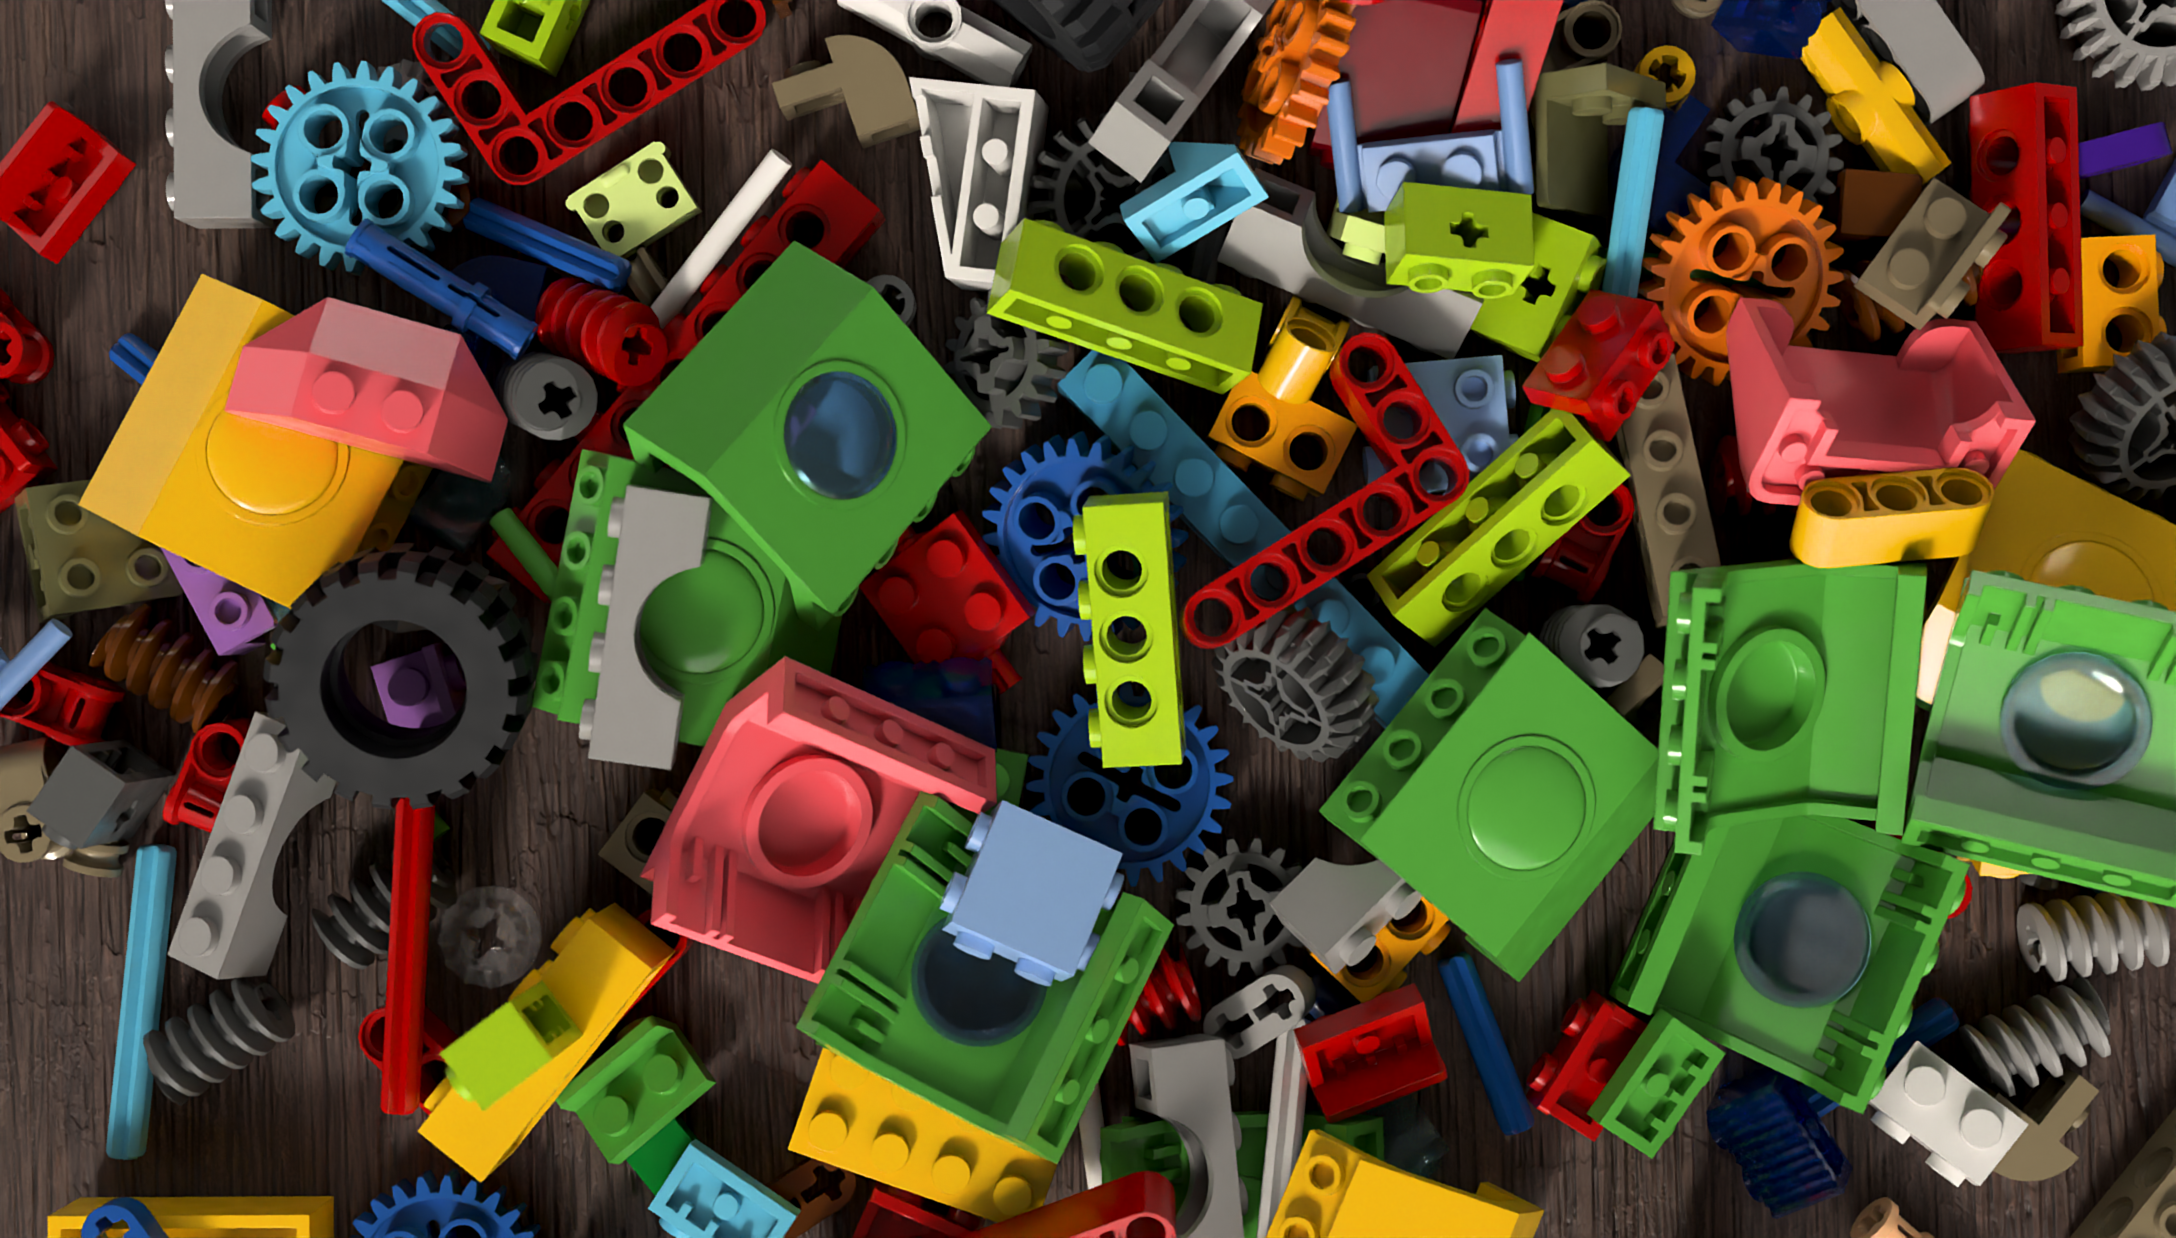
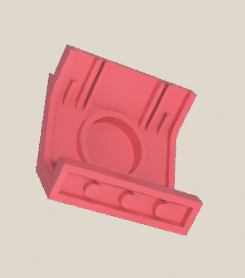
(799, 815)

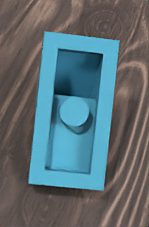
(1203, 193)

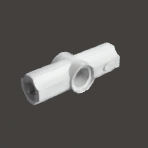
(969, 46)

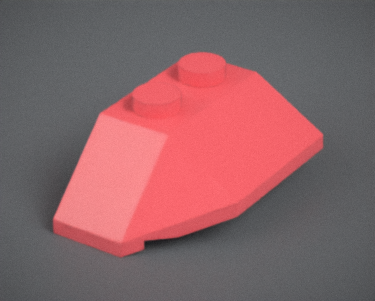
(373, 387)

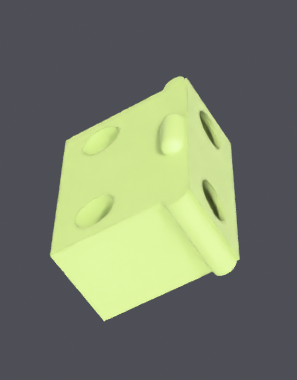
(633, 198)

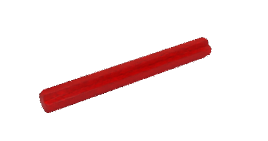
(407, 958)

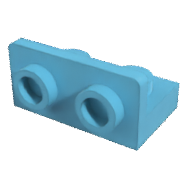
(719, 1200)

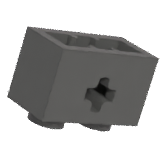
(99, 794)

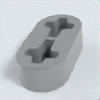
(1252, 999)

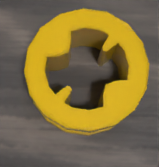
(1681, 69)

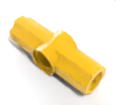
(1870, 100)

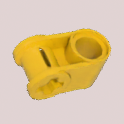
(1300, 353)

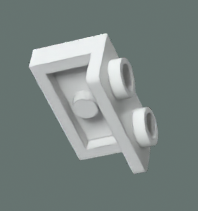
(1945, 1115)

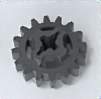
(1778, 132)
(1004, 366)
(1214, 909)

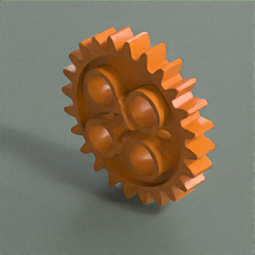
(1292, 75)
(1758, 225)

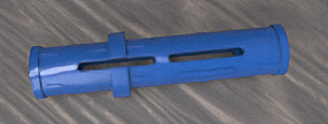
(465, 303)

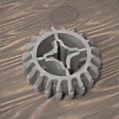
(2113, 41)

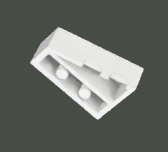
(980, 165)

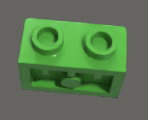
(1656, 1083)
(636, 1086)

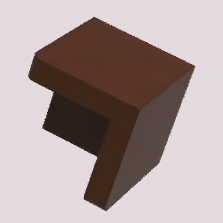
(1869, 205)

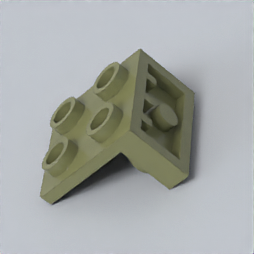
(1572, 132)
(83, 559)

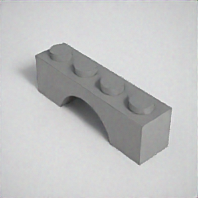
(1174, 82)
(211, 170)
(1291, 250)
(634, 709)
(1342, 908)
(231, 912)
(1189, 1088)

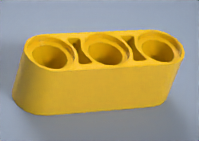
(1890, 517)

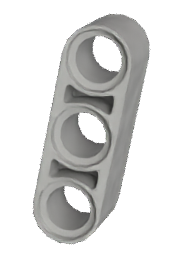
(1923, 47)

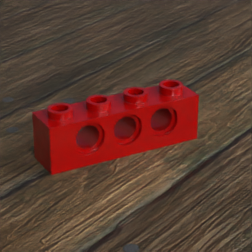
(2030, 162)

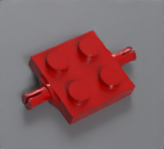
(949, 597)

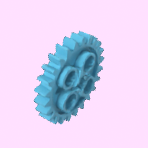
(302, 167)

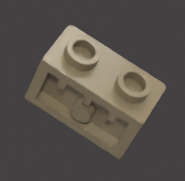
(1930, 253)

